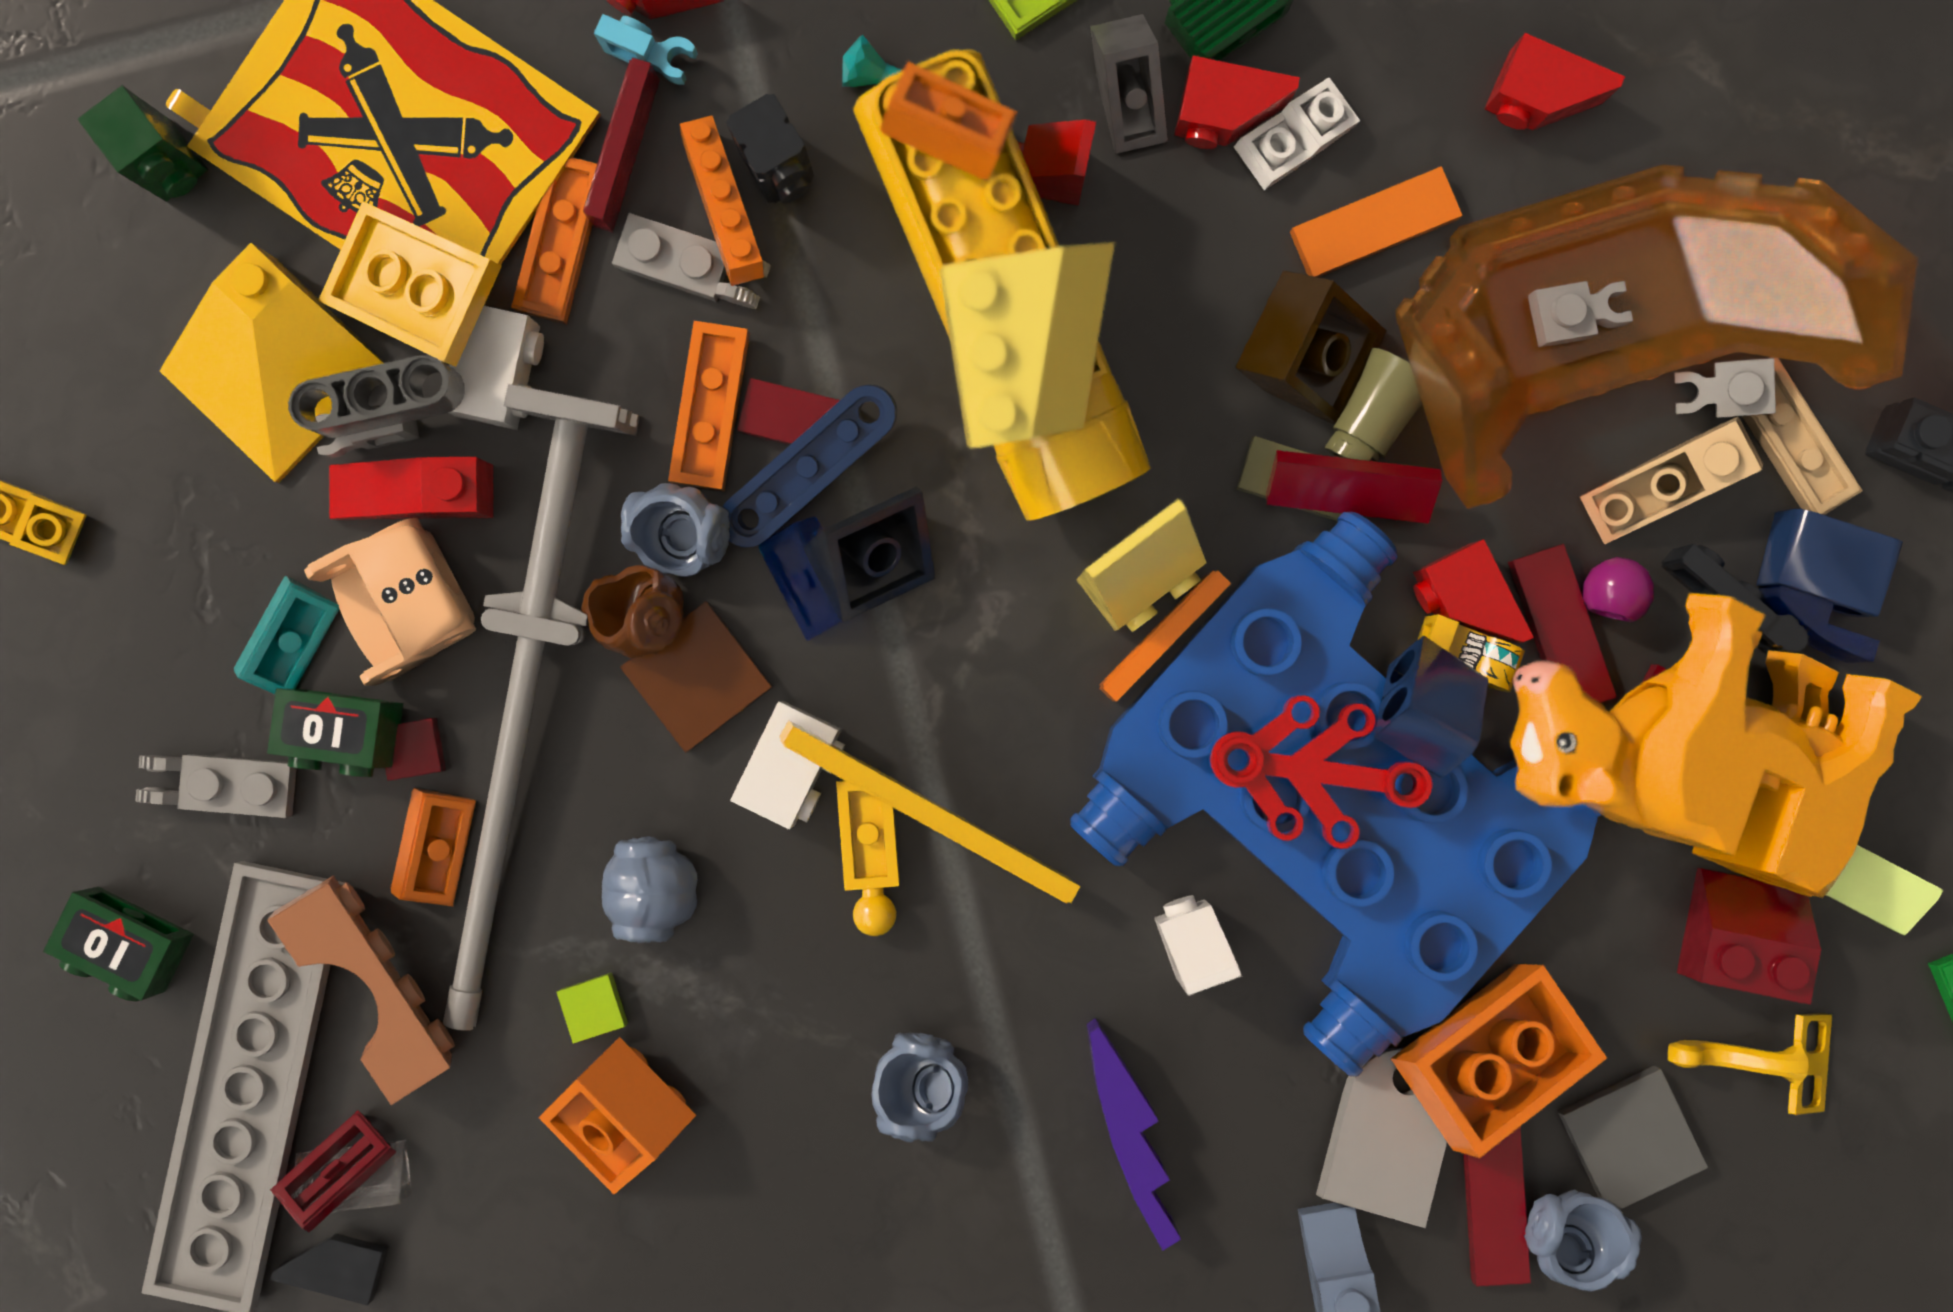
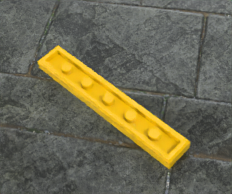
(928, 812)

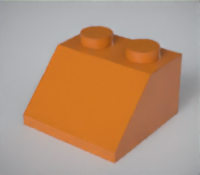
(618, 1116)

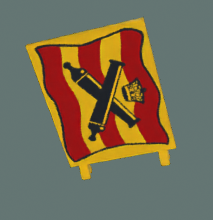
(392, 113)

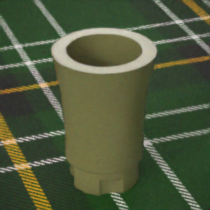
(1377, 409)

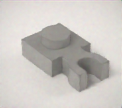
(1572, 314)
(1736, 388)

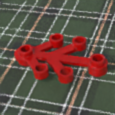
(1308, 769)

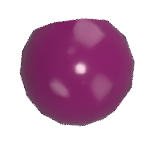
(1619, 589)

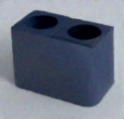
(1829, 561)
(1432, 709)

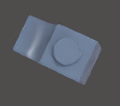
(1337, 1260)

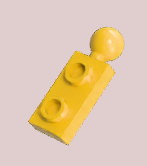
(868, 856)

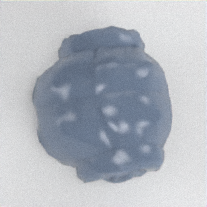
(675, 529)
(648, 890)
(918, 1087)
(1582, 1240)

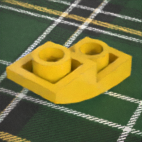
(38, 523)

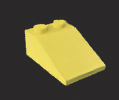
(1144, 568)

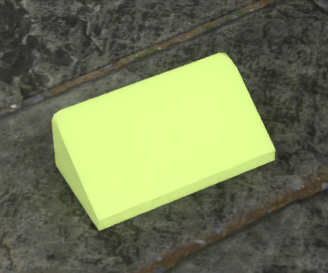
(1884, 891)

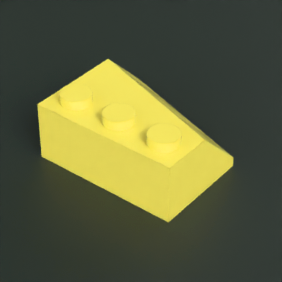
(1025, 339)

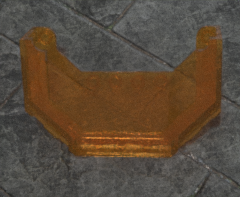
(1704, 276)

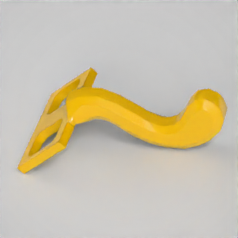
(1791, 1063)

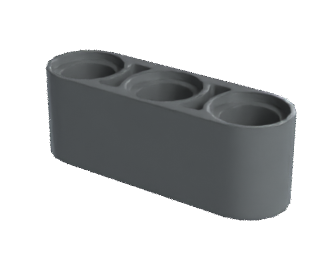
(352, 389)

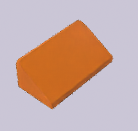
(947, 121)
(432, 847)

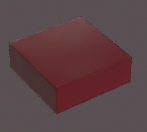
(417, 750)

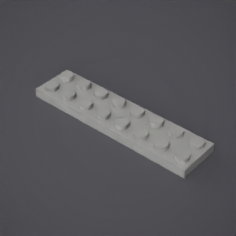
(238, 1103)

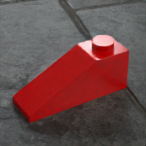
(412, 489)

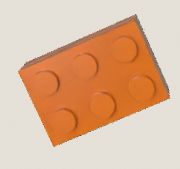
(1498, 1059)

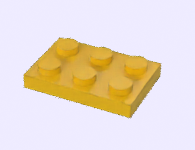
(409, 283)

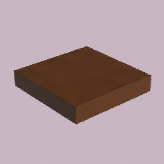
(698, 678)

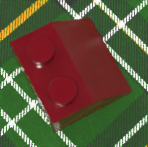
(1750, 937)

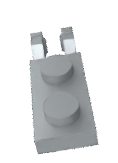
(678, 261)
(223, 785)

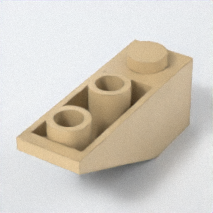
(1672, 480)

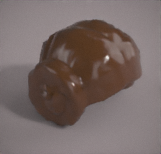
(634, 611)

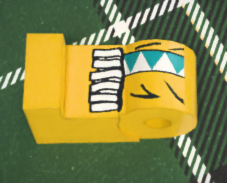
(1486, 654)

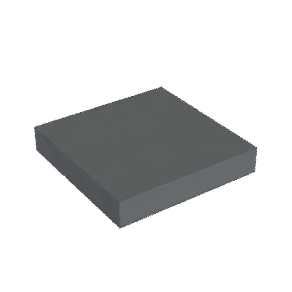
(1633, 1138)

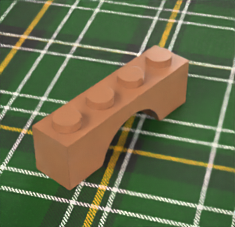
(328, 929)

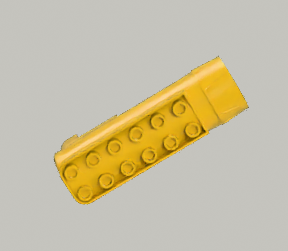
(966, 219)

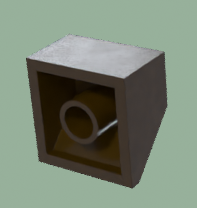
(1310, 345)

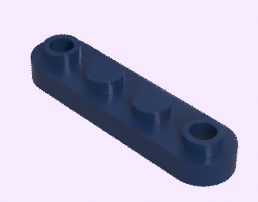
(810, 464)

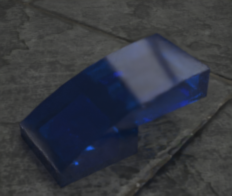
(1814, 615)

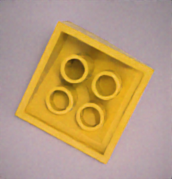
(251, 348)

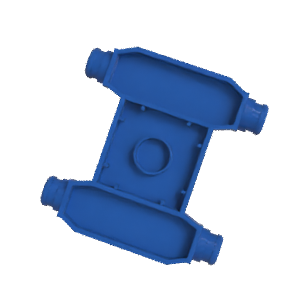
(1425, 887)

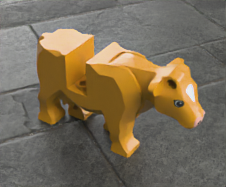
(1709, 768)

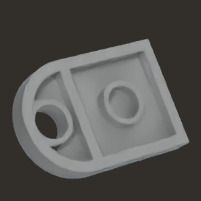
(1382, 1148)

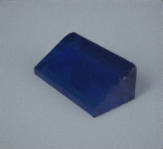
(797, 578)

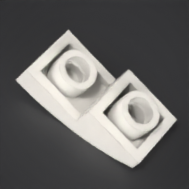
(1296, 133)

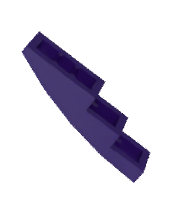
(1126, 1117)

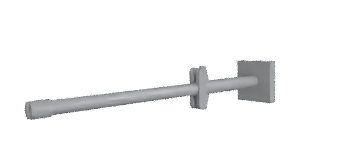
(534, 618)

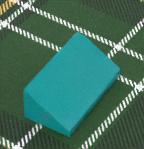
(286, 637)

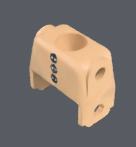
(396, 598)

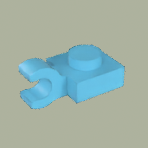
(634, 39)

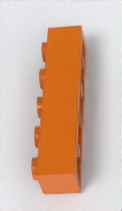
(722, 200)

